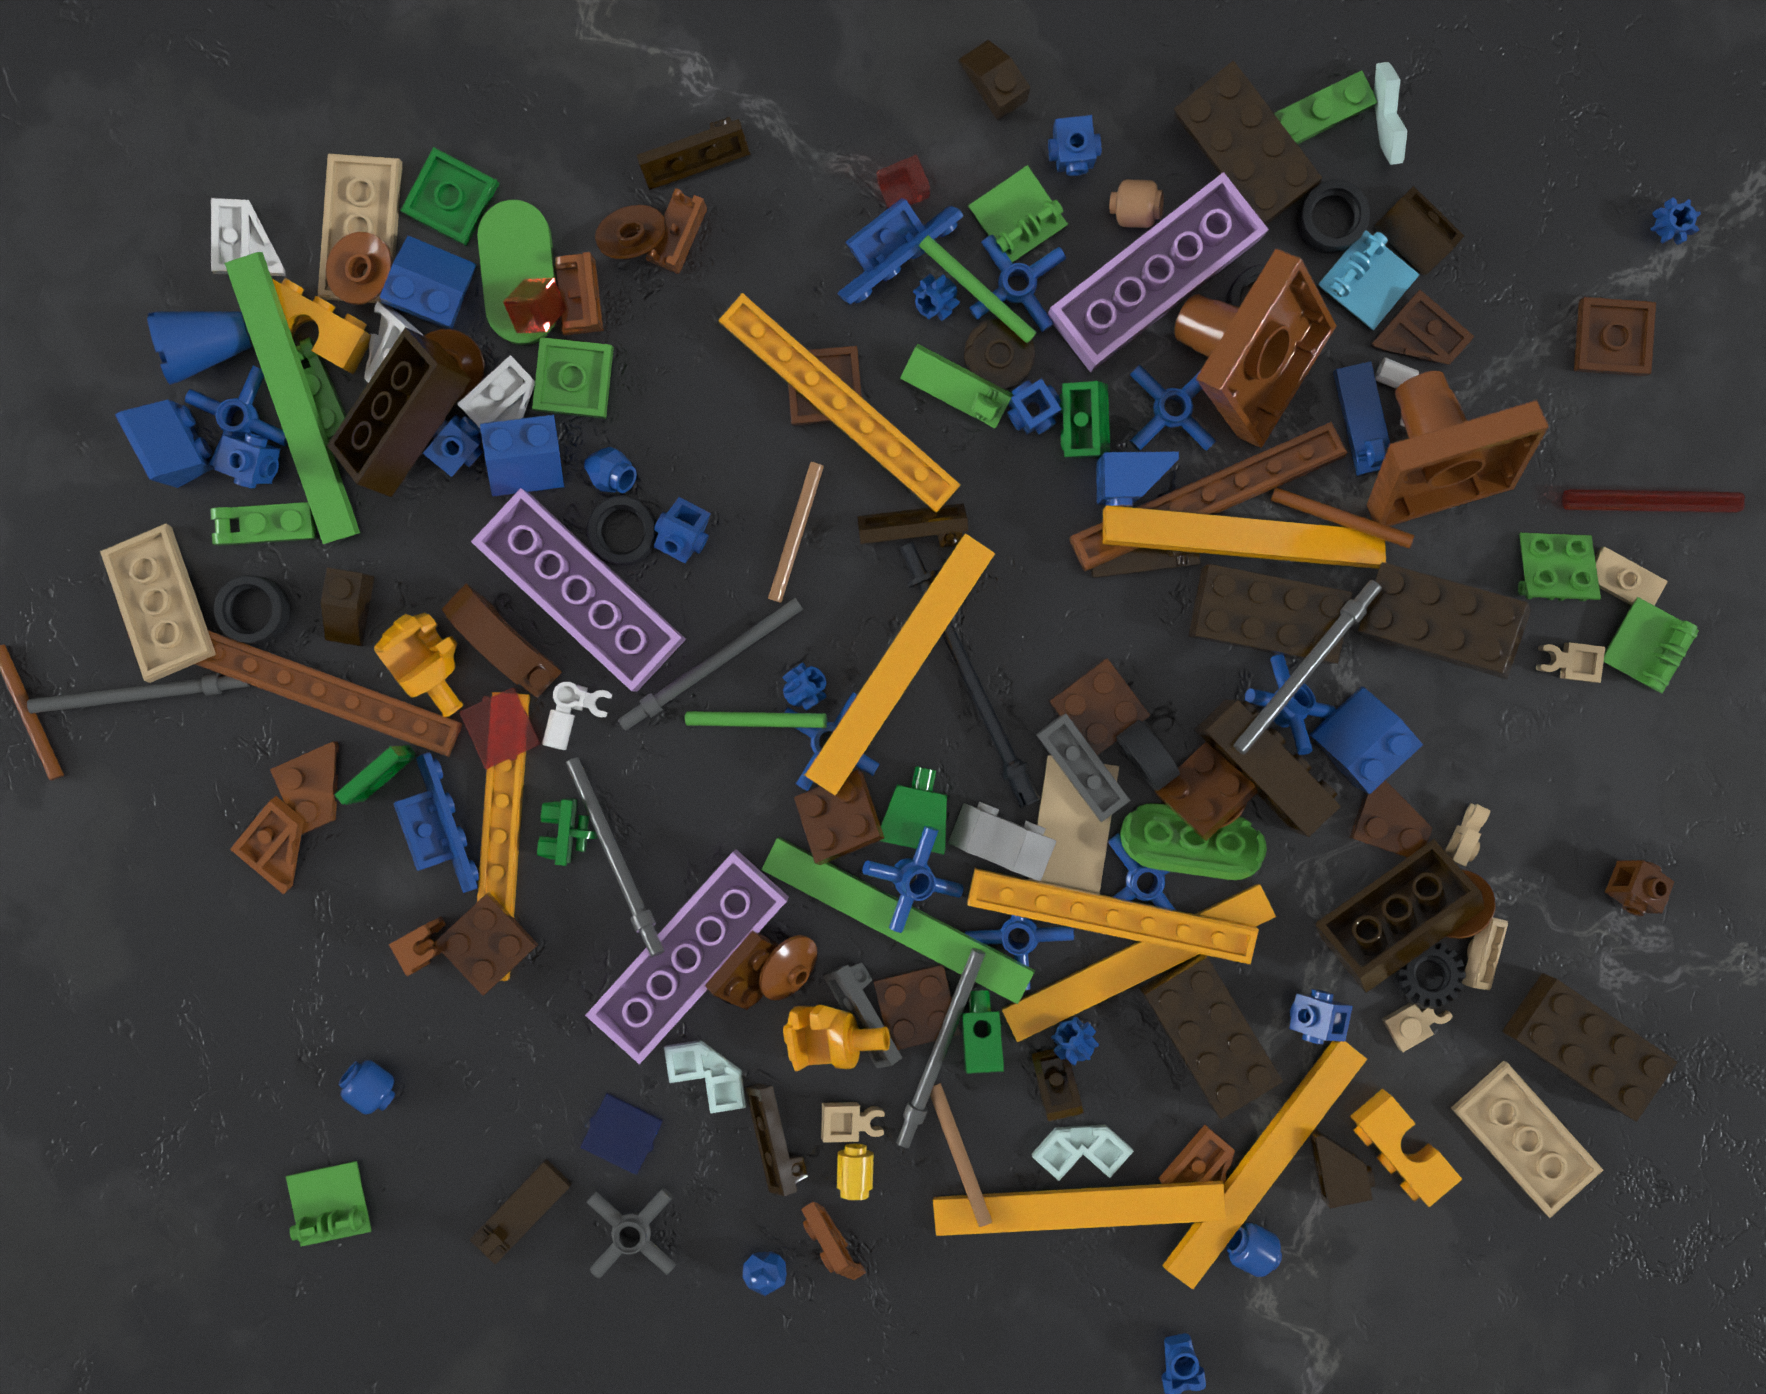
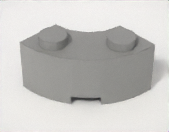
(1001, 841)

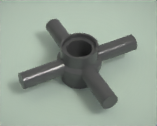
(622, 1244)

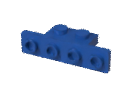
(890, 242)
(431, 827)

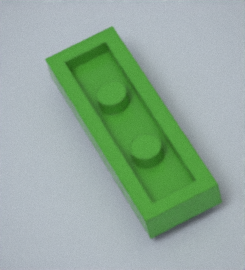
(1327, 107)

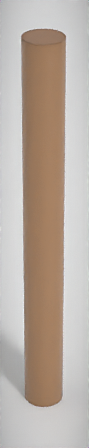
(796, 532)
(960, 1156)

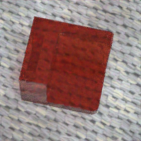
(904, 181)
(535, 305)

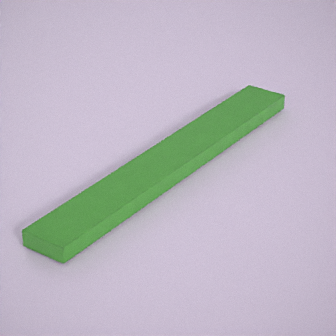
(292, 397)
(876, 910)

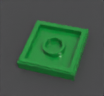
(449, 196)
(376, 774)

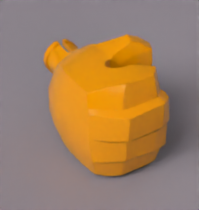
(420, 659)
(829, 1037)

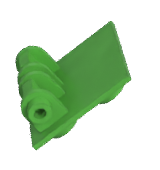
(1019, 214)
(1558, 567)
(1650, 645)
(328, 1204)

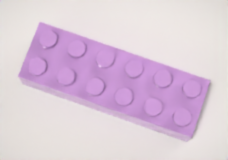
(1157, 272)
(578, 590)
(696, 944)

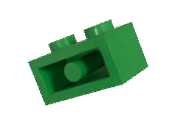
(1085, 419)

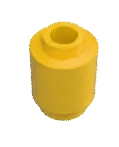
(855, 1172)

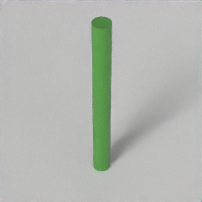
(977, 289)
(756, 719)

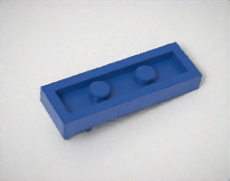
(1362, 416)

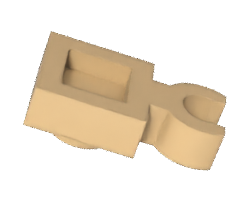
(1576, 661)
(1464, 841)
(1411, 1025)
(844, 1121)

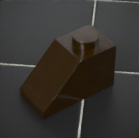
(996, 78)
(346, 605)
(1340, 1173)

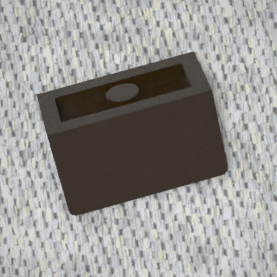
(1419, 231)

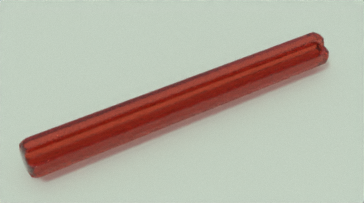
(1653, 500)

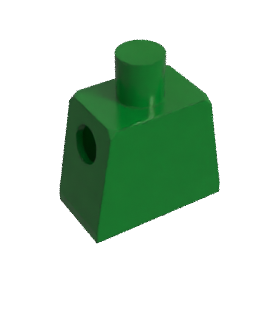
(913, 809)
(986, 1052)

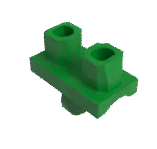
(561, 847)

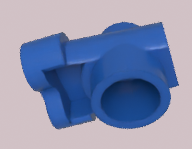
(1181, 1366)

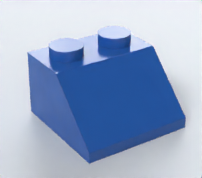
(427, 283)
(166, 442)
(522, 455)
(1129, 475)
(1365, 740)

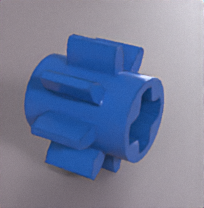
(1675, 221)
(936, 297)
(804, 686)
(1074, 1041)

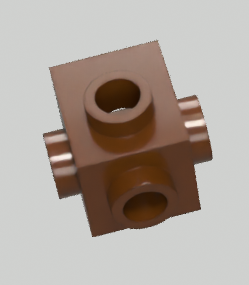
(1639, 887)

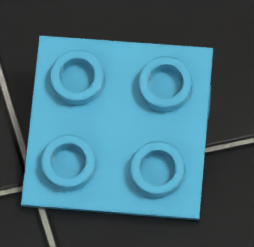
(1369, 279)

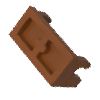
(682, 224)
(580, 293)
(417, 947)

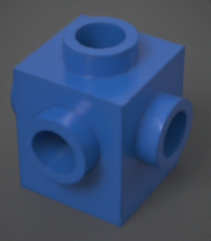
(1074, 145)
(1040, 395)
(447, 453)
(248, 459)
(679, 537)
(1320, 1017)

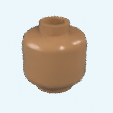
(1137, 203)

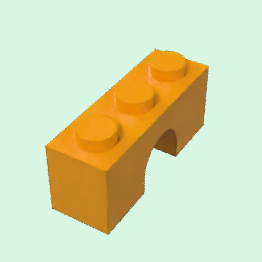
(339, 339)
(1424, 1173)

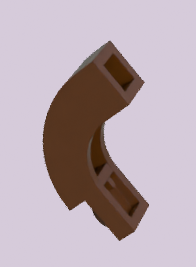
(499, 641)

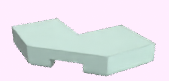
(1390, 127)
(698, 1061)
(1067, 1144)

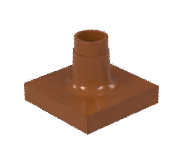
(1259, 348)
(1447, 455)

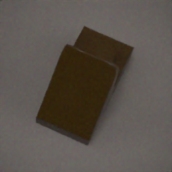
(1056, 1085)

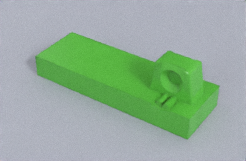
(956, 386)

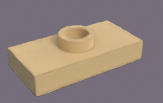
(1627, 579)
(1484, 954)

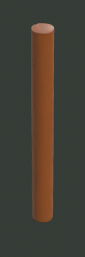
(1342, 518)
(30, 721)

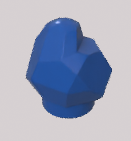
(610, 470)
(764, 1272)

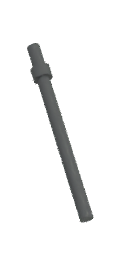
(1351, 614)
(209, 685)
(653, 703)
(642, 919)
(916, 1109)

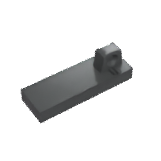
(1082, 767)
(847, 987)

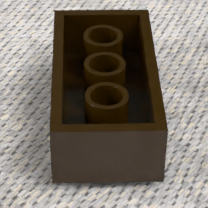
(1247, 143)
(398, 412)
(1265, 612)
(1446, 620)
(1278, 774)
(1400, 915)
(1211, 1035)
(1589, 1046)

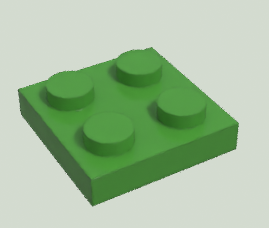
(573, 377)

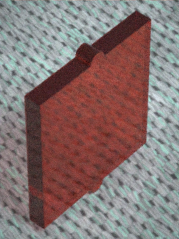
(500, 728)

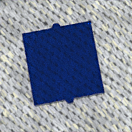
(621, 1134)

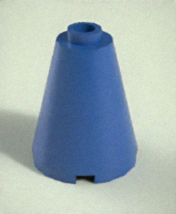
(196, 340)

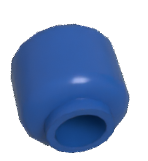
(367, 1087)
(1254, 1250)

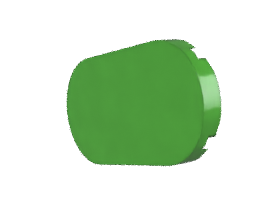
(512, 248)
(1164, 842)

